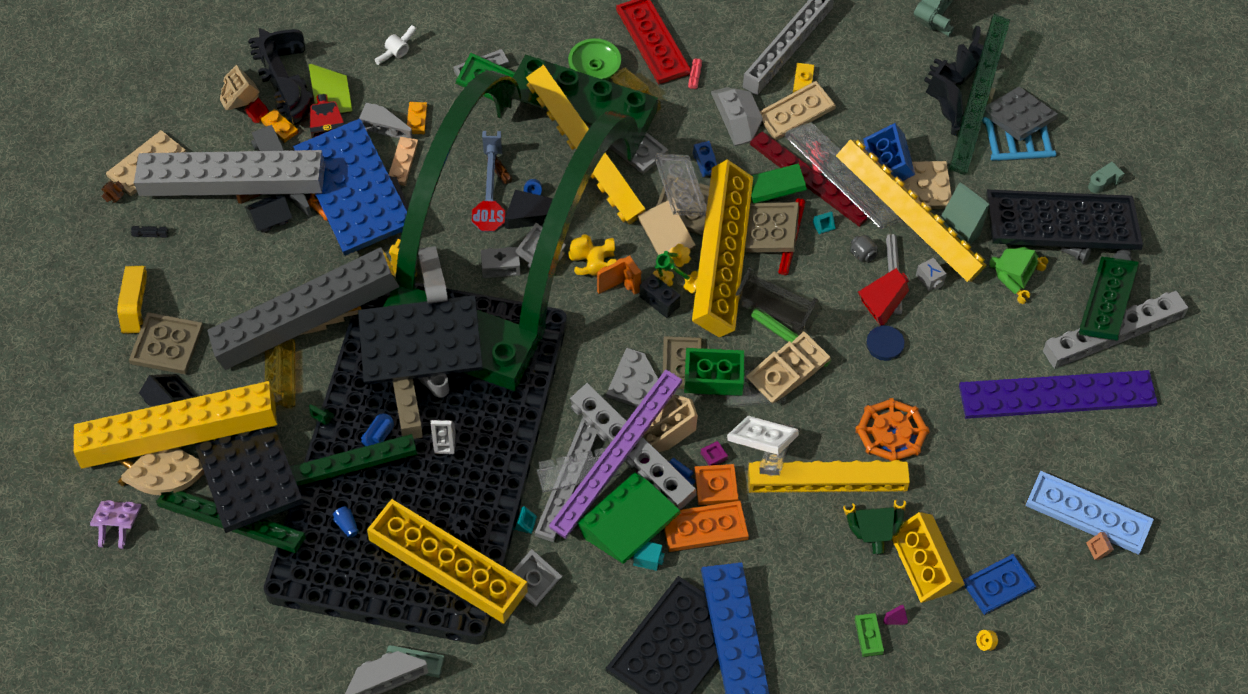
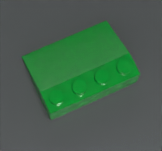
(628, 518)

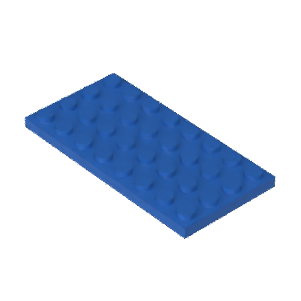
(356, 188)

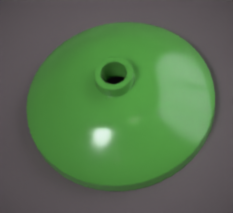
(596, 54)

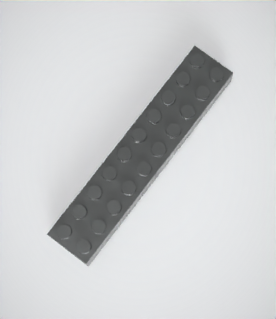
(302, 308)

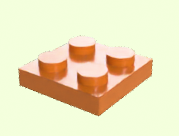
(715, 484)

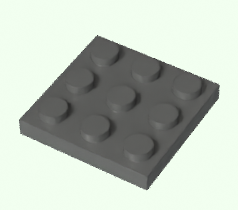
(1019, 113)

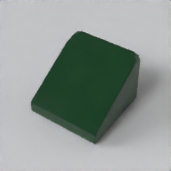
(321, 414)

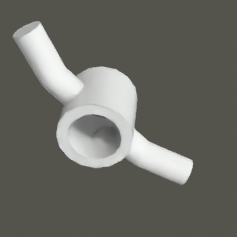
(396, 45)

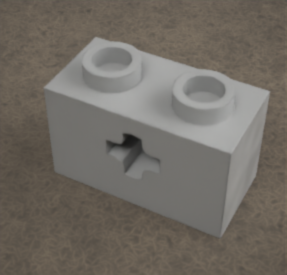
(500, 262)

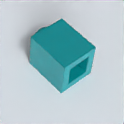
(649, 556)

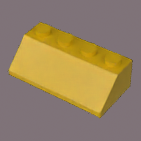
(927, 558)

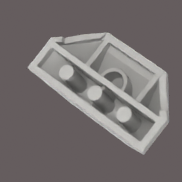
(738, 113)
(386, 673)

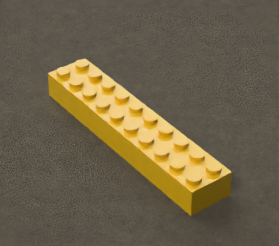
(722, 249)
(174, 424)

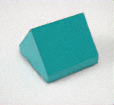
(824, 222)
(525, 521)

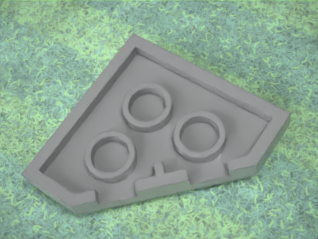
(632, 379)

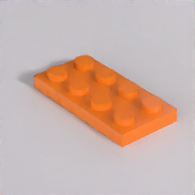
(706, 526)

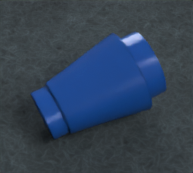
(344, 519)

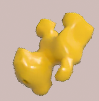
(582, 248)

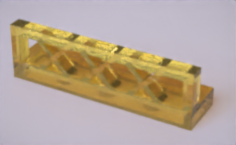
(283, 372)

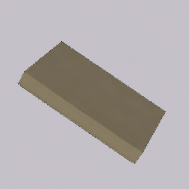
(674, 354)

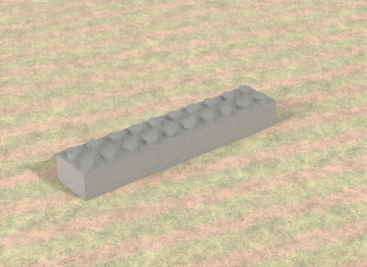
(229, 173)

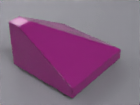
(896, 616)

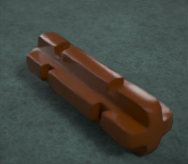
(501, 171)

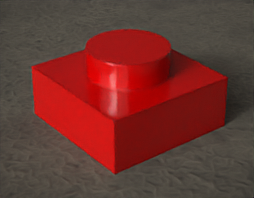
(256, 110)

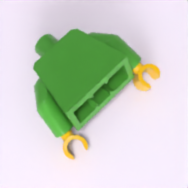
(1016, 268)

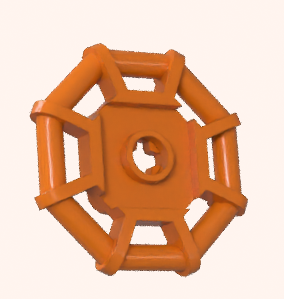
(888, 439)

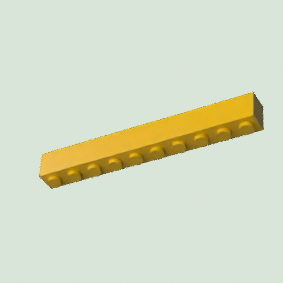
(575, 129)
(911, 210)

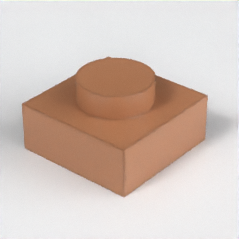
(1099, 546)

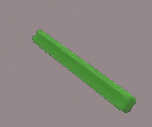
(776, 327)

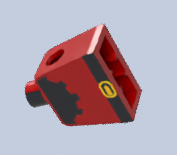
(324, 116)

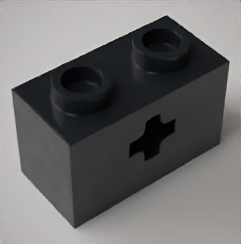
(659, 295)

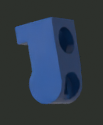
(704, 158)

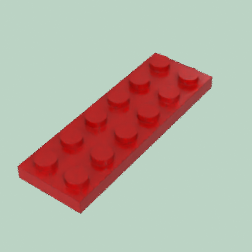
(653, 40)

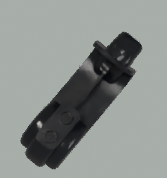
(290, 91)

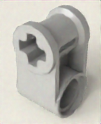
(432, 384)

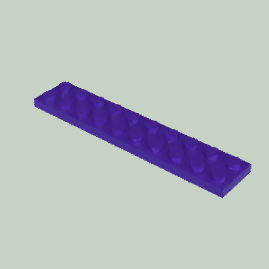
(1057, 394)

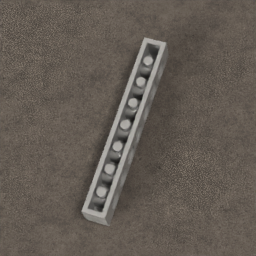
(785, 44)
(1137, 321)
(589, 397)

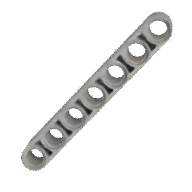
(432, 275)

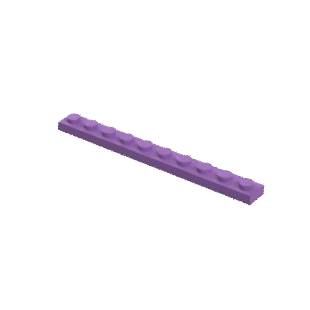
(615, 454)

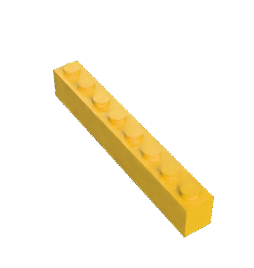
(831, 477)

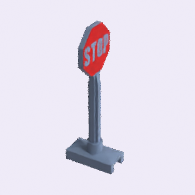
(488, 214)

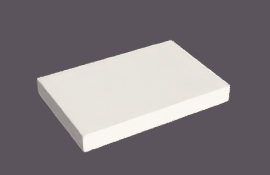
(763, 435)

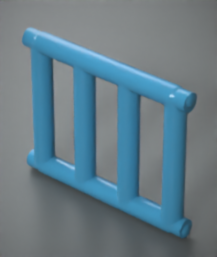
(1014, 155)

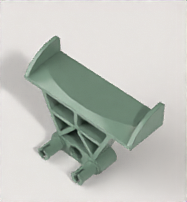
(930, 15)

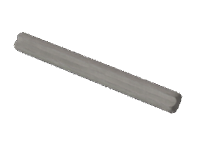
(893, 261)

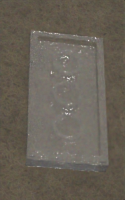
(681, 184)

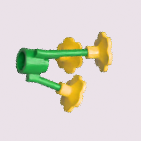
(679, 256)

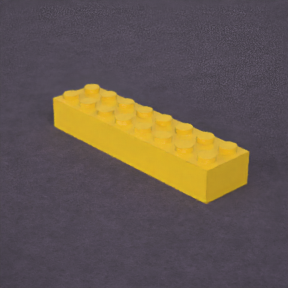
(447, 561)

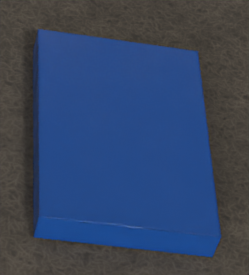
(999, 584)

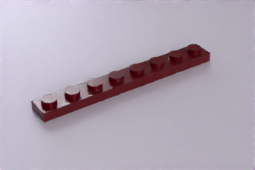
(813, 180)

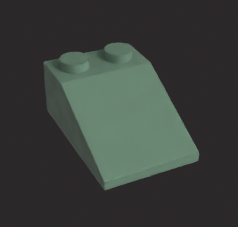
(965, 213)

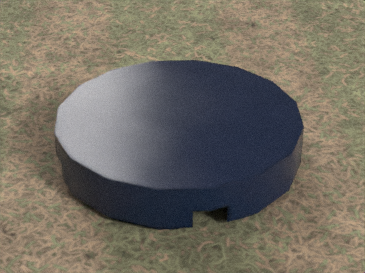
(885, 342)

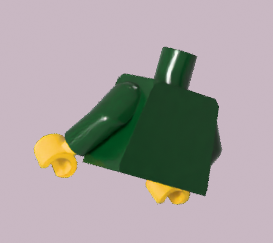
(876, 524)

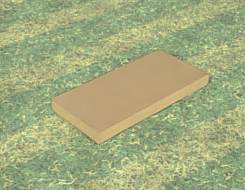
(796, 110)

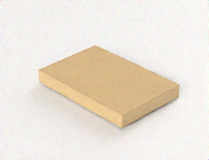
(665, 228)

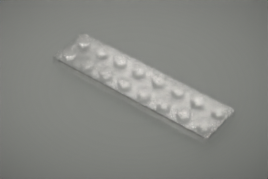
(822, 154)

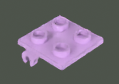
(115, 514)

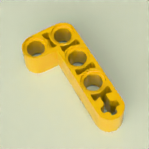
(131, 299)

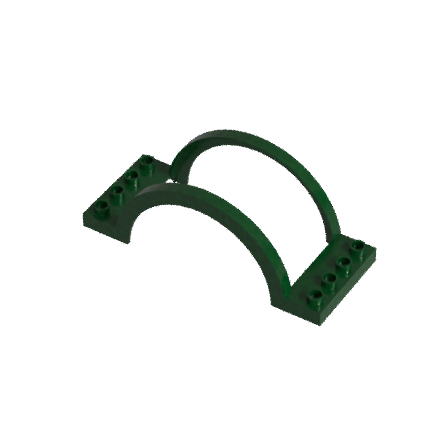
(612, 112)

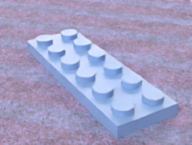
(1089, 512)

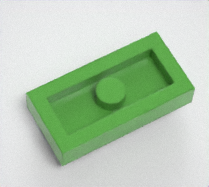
(869, 634)

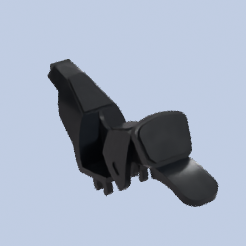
(947, 75)

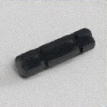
(149, 231)

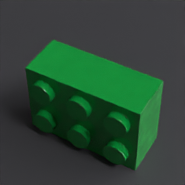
(714, 371)

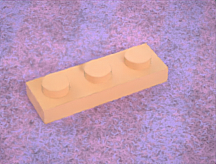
(403, 159)

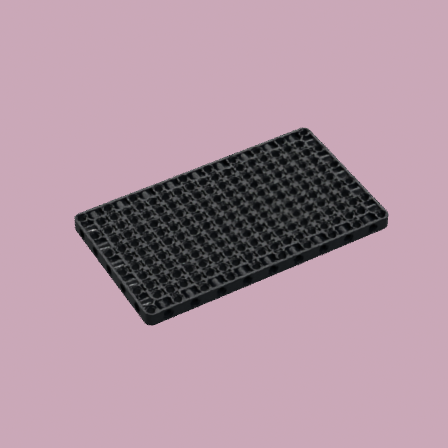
(339, 400)

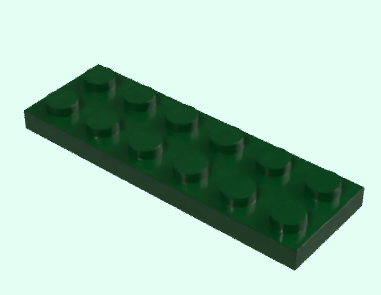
(1109, 298)

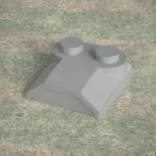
(539, 576)

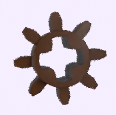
(112, 191)

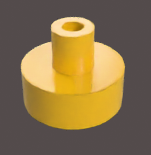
(987, 640)

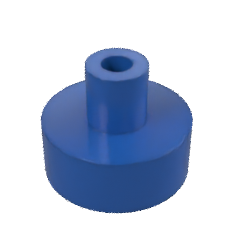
(533, 186)

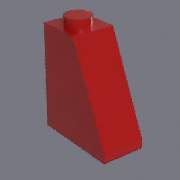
(885, 295)

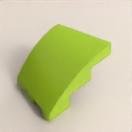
(332, 84)

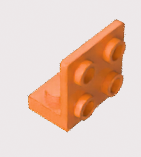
(621, 271)

